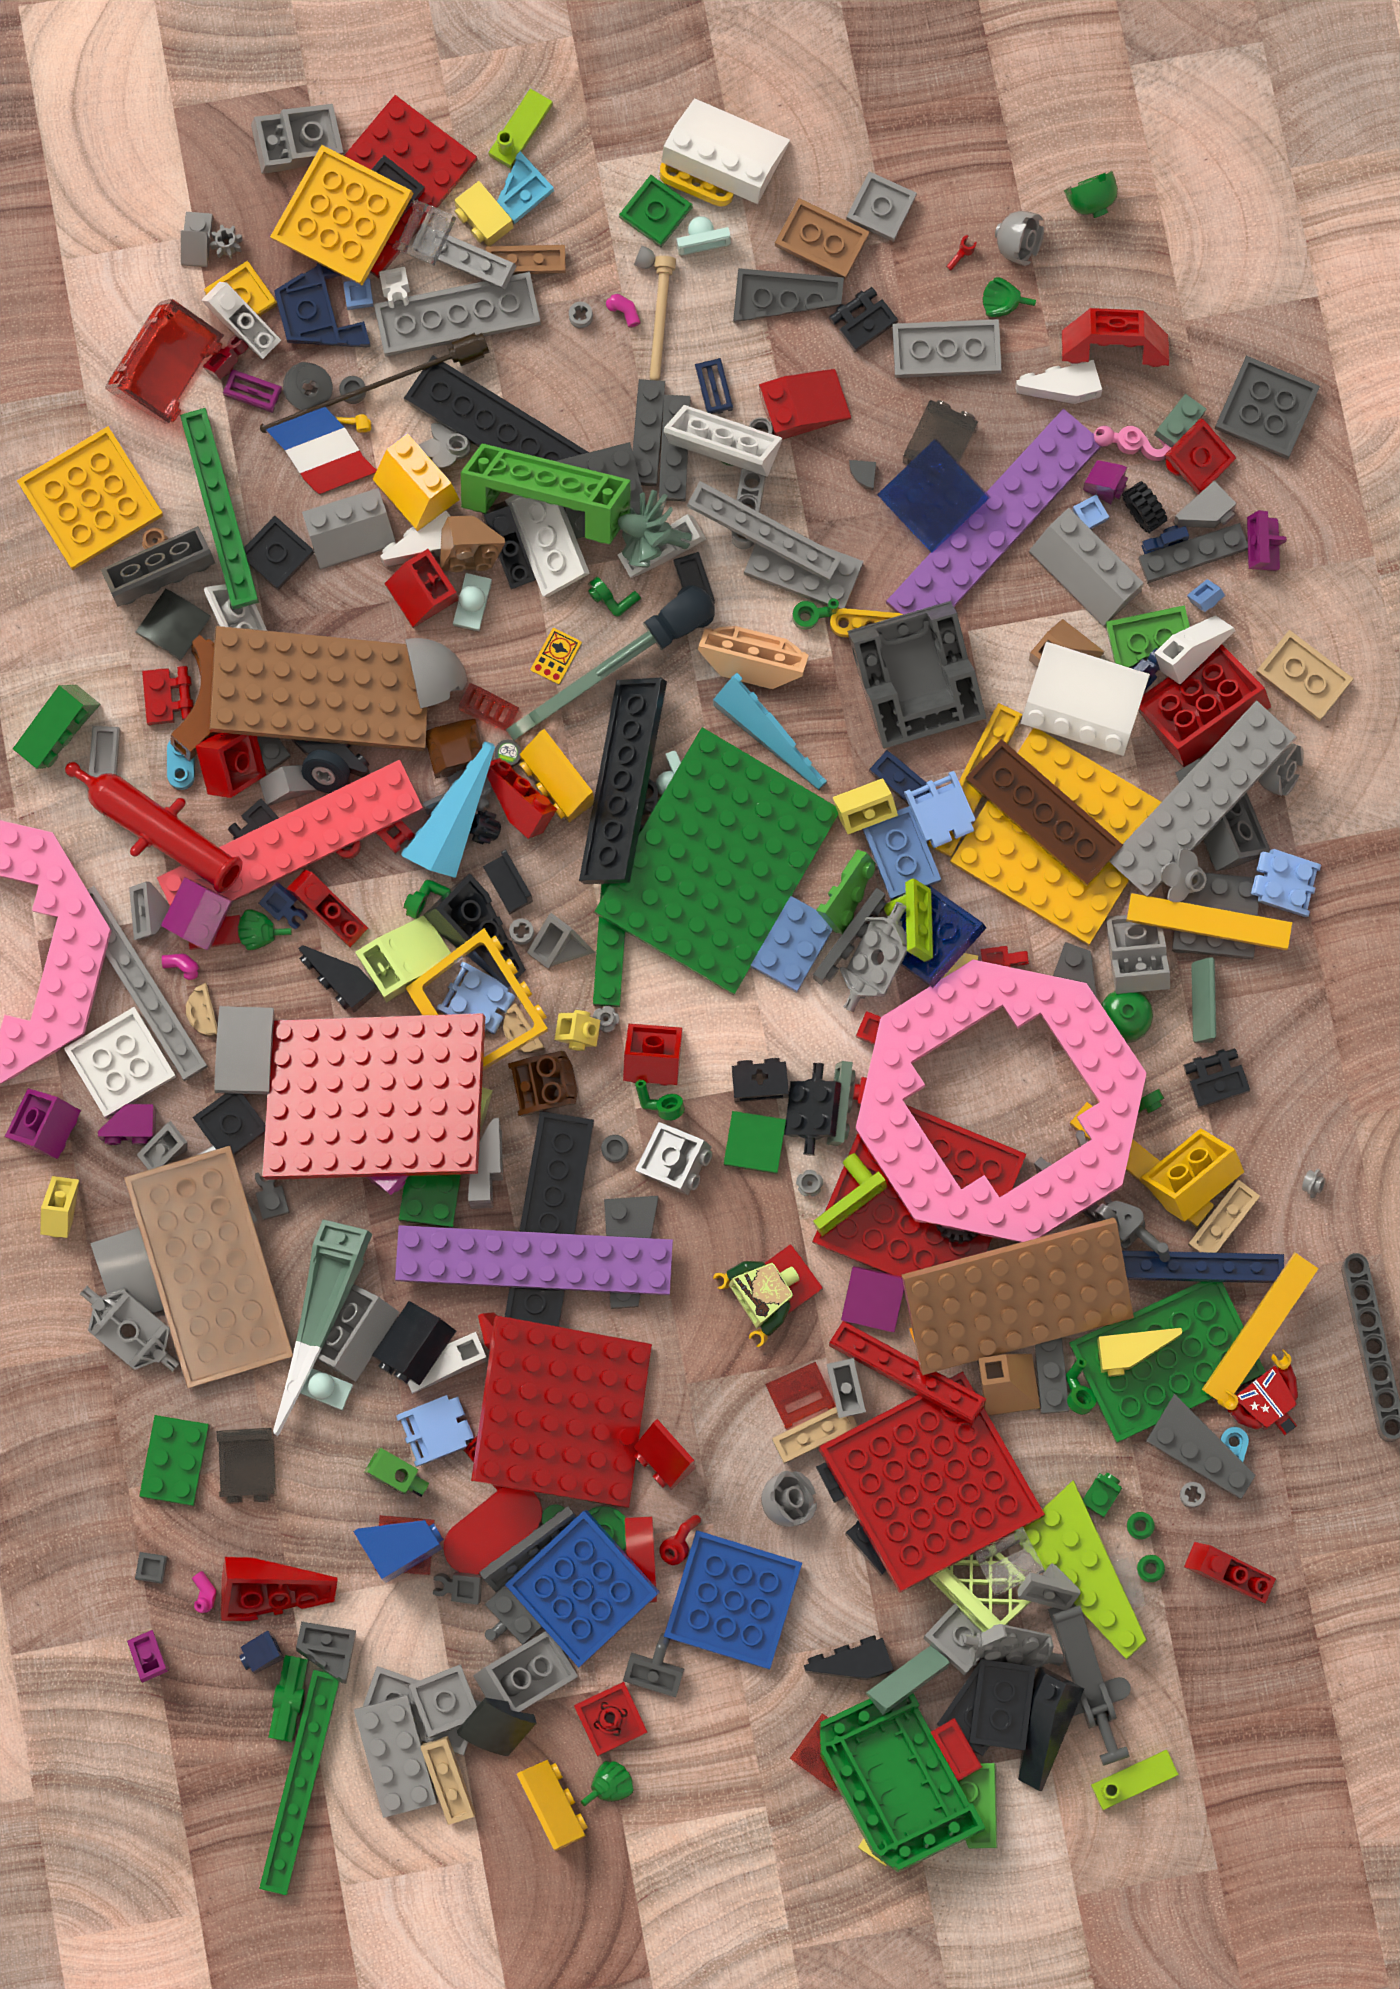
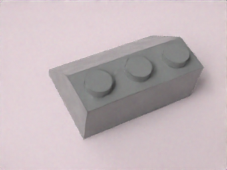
(349, 528)
(357, 1332)

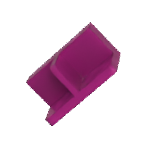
(1263, 541)

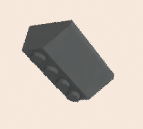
(158, 566)
(1236, 837)

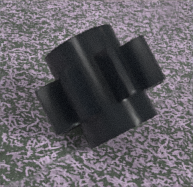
(485, 827)

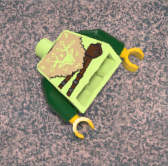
(762, 1293)

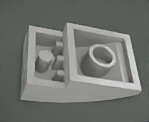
(295, 137)
(1137, 956)
(244, 1050)
(489, 1167)
(125, 1264)

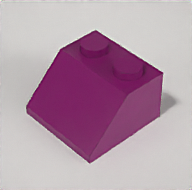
(197, 913)
(43, 1123)

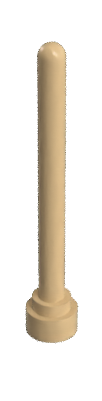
(665, 266)

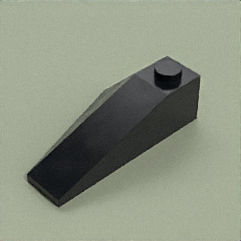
(466, 912)
(1050, 1716)

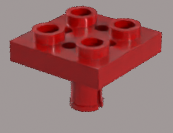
(610, 1719)

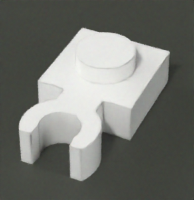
(395, 285)

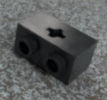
(772, 1088)

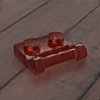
(796, 1387)

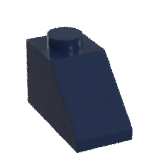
(261, 1653)

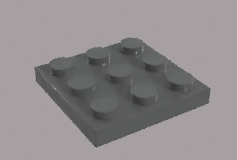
(1267, 407)
(613, 461)
(1222, 893)

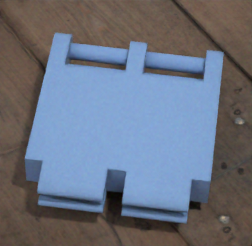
(941, 810)
(1285, 881)
(477, 995)
(436, 1429)

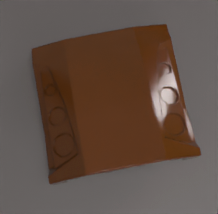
(453, 746)
(544, 1082)

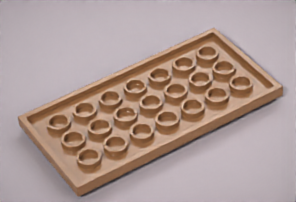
(315, 689)
(208, 1266)
(1018, 1296)

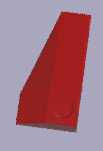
(263, 1587)

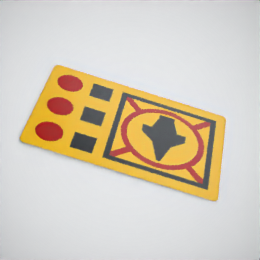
(556, 655)

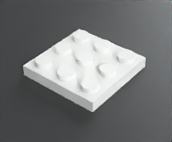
(120, 1062)

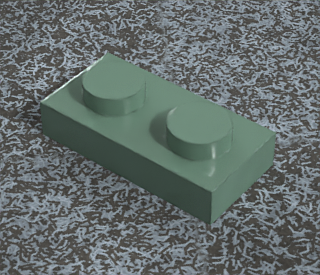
(1180, 420)

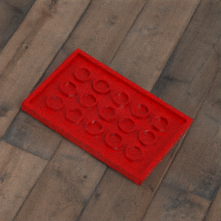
(419, 150)

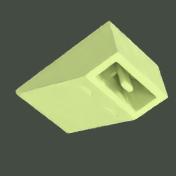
(402, 956)

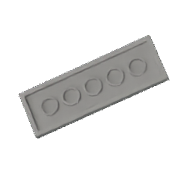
(457, 312)

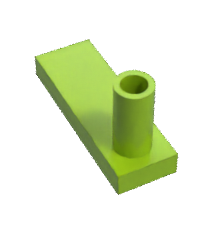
(520, 128)
(918, 918)
(869, 1187)
(1134, 1779)

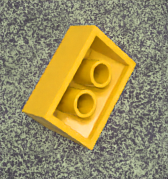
(414, 483)
(556, 777)
(1193, 1174)
(552, 1804)

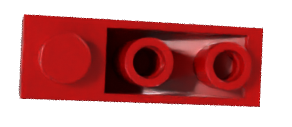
(521, 803)
(327, 907)
(1229, 1572)

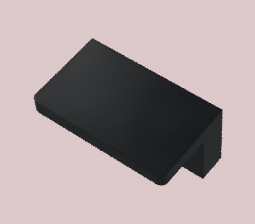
(508, 883)

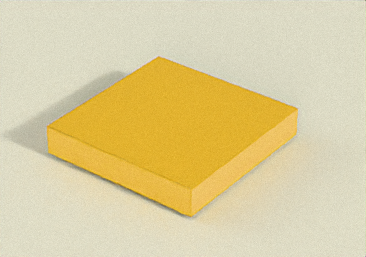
(249, 287)

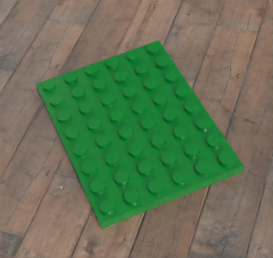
(718, 861)

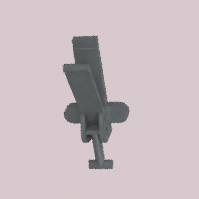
(1128, 1217)
(1085, 1672)

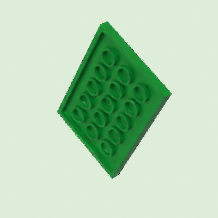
(1180, 1368)

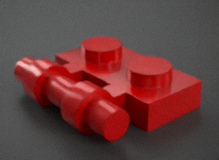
(158, 695)

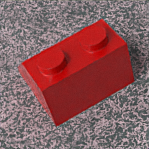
(230, 763)
(652, 1054)

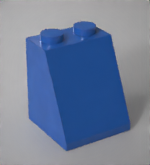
(399, 1546)

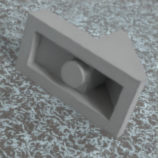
(196, 239)
(163, 1147)
(1049, 1589)

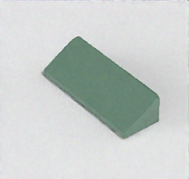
(1203, 1000)
(907, 1679)

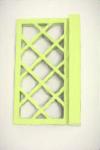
(968, 1603)

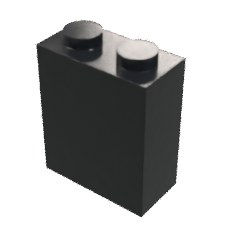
(413, 1344)

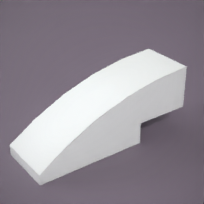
(685, 524)

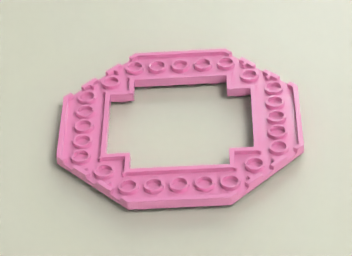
(74, 952)
(1058, 1190)

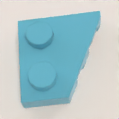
(523, 189)

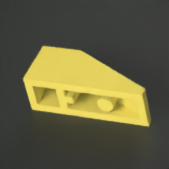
(1127, 1350)

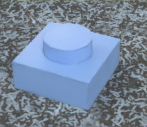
(1091, 512)

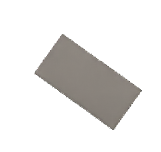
(104, 750)

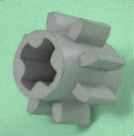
(232, 247)

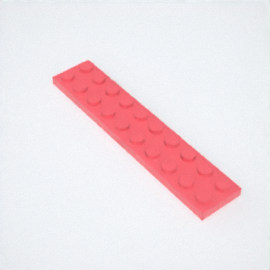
(312, 831)

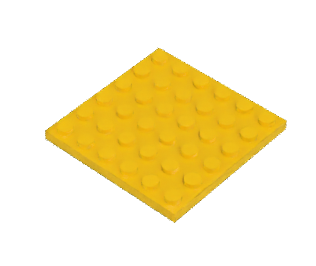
(1027, 874)

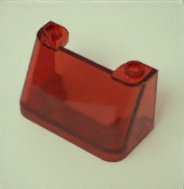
(163, 360)

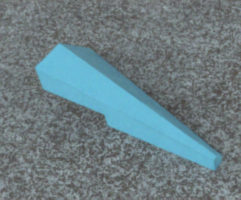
(750, 715)
(444, 835)

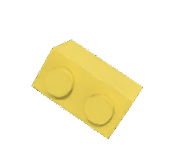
(483, 214)
(865, 806)

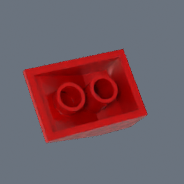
(803, 402)
(664, 1456)

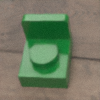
(1102, 1494)

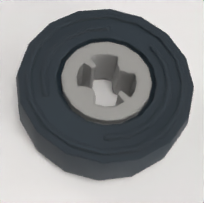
(325, 771)

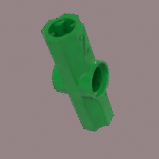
(288, 1698)

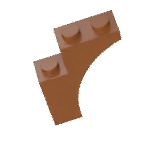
(196, 725)

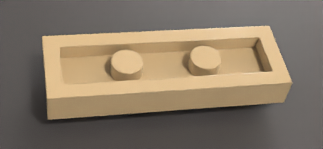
(1224, 1218)
(812, 1434)
(448, 1780)

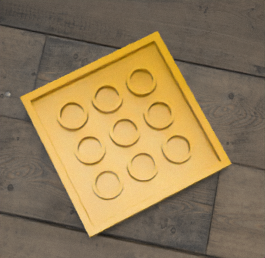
(342, 215)
(90, 498)

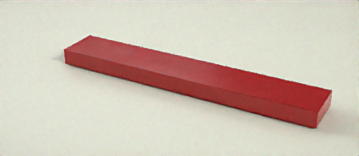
(907, 1372)

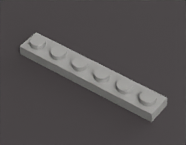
(764, 531)

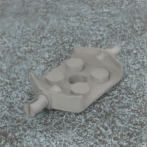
(863, 973)
(119, 1309)
(1013, 1646)

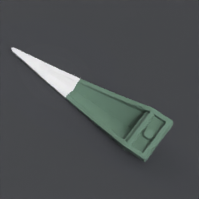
(332, 1272)

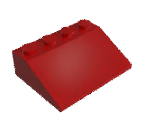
(1203, 707)

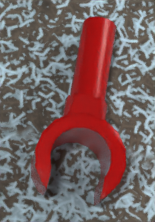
(963, 250)

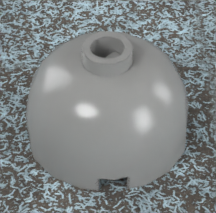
(1020, 236)
(1280, 776)
(788, 1499)

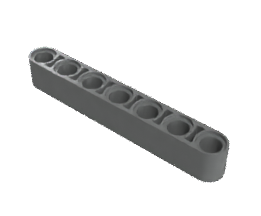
(1376, 1334)

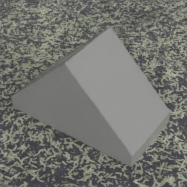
(285, 784)

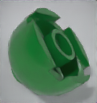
(1093, 195)
(1129, 1013)

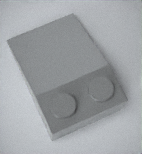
(527, 1673)

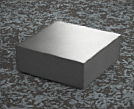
(151, 1567)

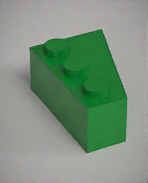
(55, 725)

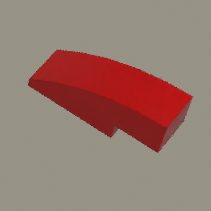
(641, 1546)

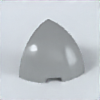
(434, 671)

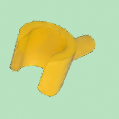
(361, 421)

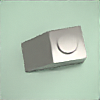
(1207, 509)
(846, 1388)

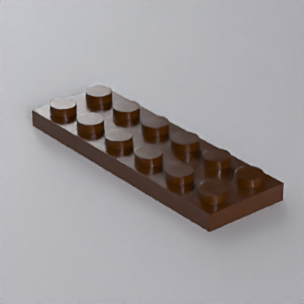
(1043, 812)

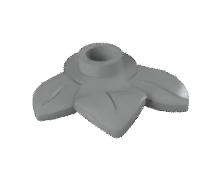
(442, 446)
(1183, 876)

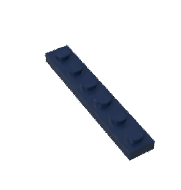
(1203, 1267)

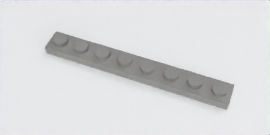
(149, 997)

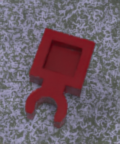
(225, 359)

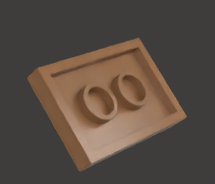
(821, 238)

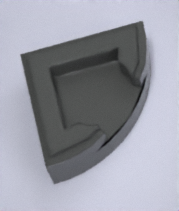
(863, 473)

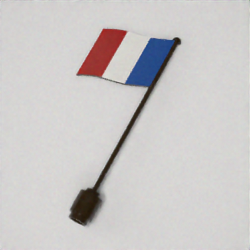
(323, 446)

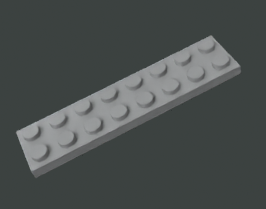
(1203, 797)

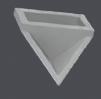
(557, 943)

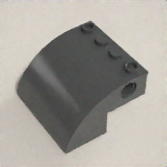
(916, 674)

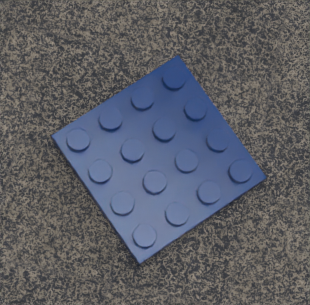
(582, 1588)
(733, 1600)

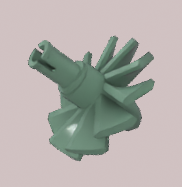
(648, 530)

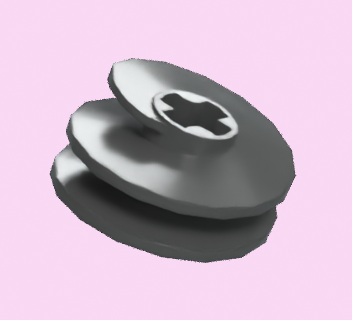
(304, 373)

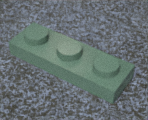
(846, 1076)

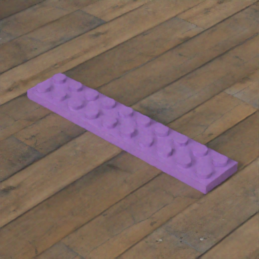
(1014, 504)
(534, 1260)

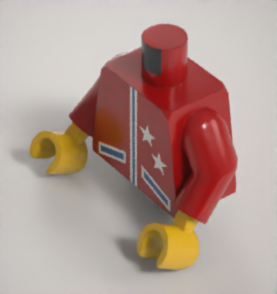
(1267, 1398)

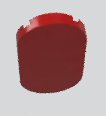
(492, 1529)

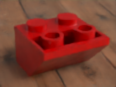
(421, 588)

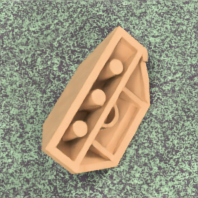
(753, 655)

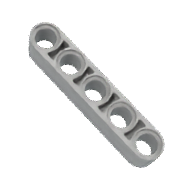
(751, 495)

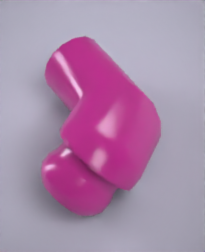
(183, 962)

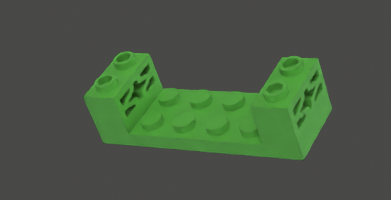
(501, 470)

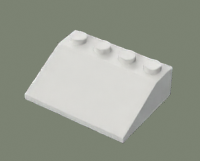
(724, 150)
(1084, 698)

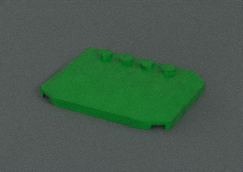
(896, 1782)

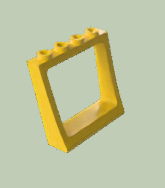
(417, 994)

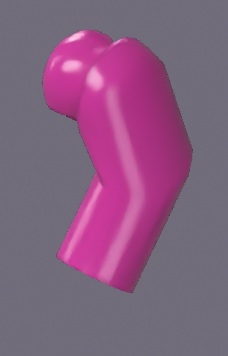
(621, 303)
(206, 1594)

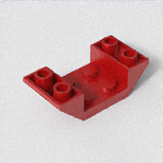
(1116, 328)

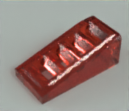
(492, 699)

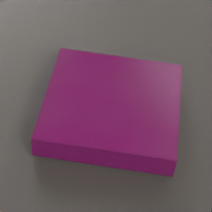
(873, 1299)

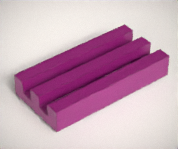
(249, 400)

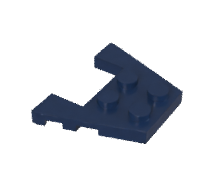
(309, 313)

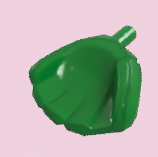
(1002, 298)
(257, 930)
(610, 1783)

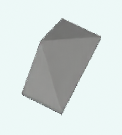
(147, 910)

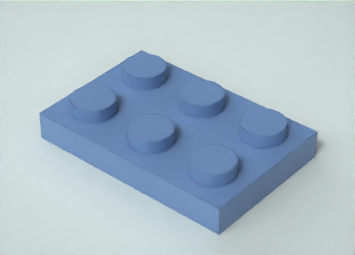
(901, 853)
(792, 945)

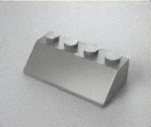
(1086, 567)

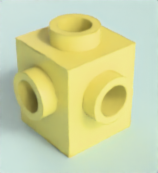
(583, 1030)

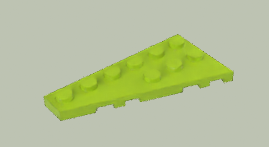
(1074, 1545)

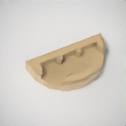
(201, 1012)
(516, 1025)

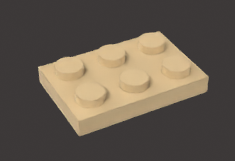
(1304, 675)

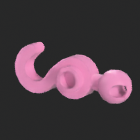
(1130, 441)

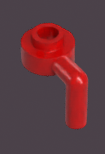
(678, 1543)

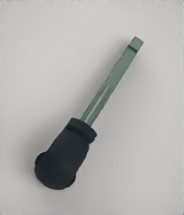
(681, 616)

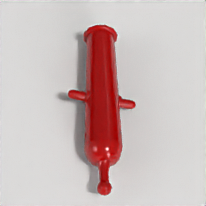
(158, 827)

